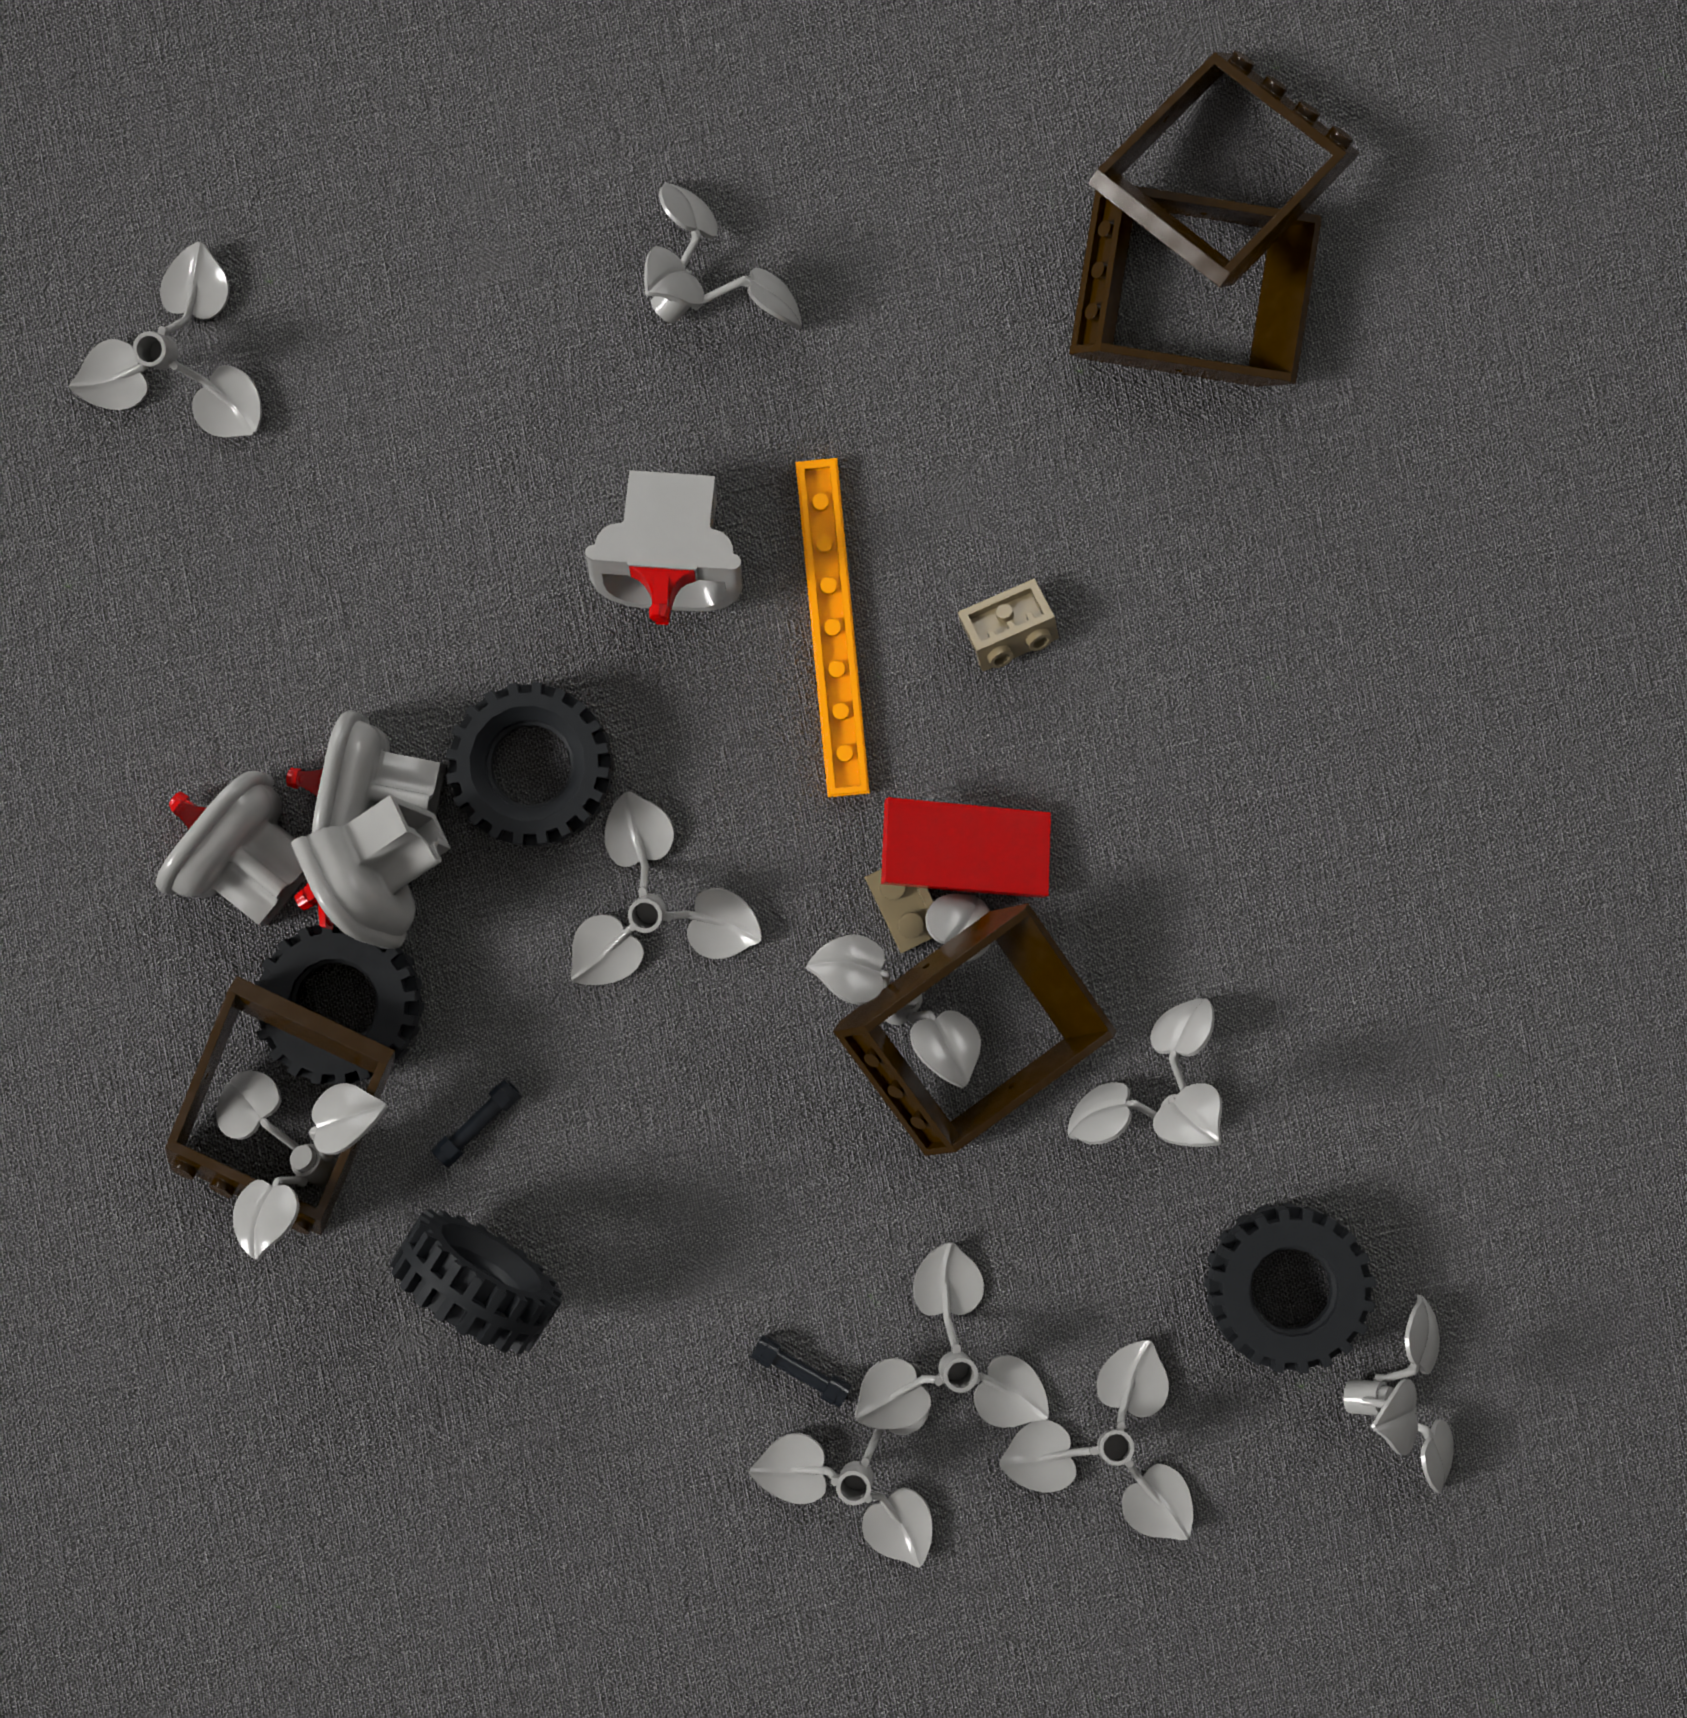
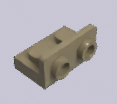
(1009, 625)
(902, 910)

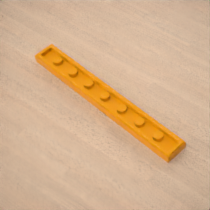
(832, 627)

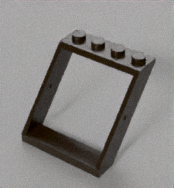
(1172, 232)
(1280, 306)
(1050, 981)
(302, 1024)

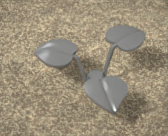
(677, 290)
(113, 369)
(607, 951)
(853, 972)
(1184, 1118)
(341, 1119)
(1135, 1383)
(895, 1396)
(1397, 1406)
(893, 1527)

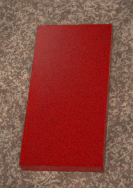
(966, 847)

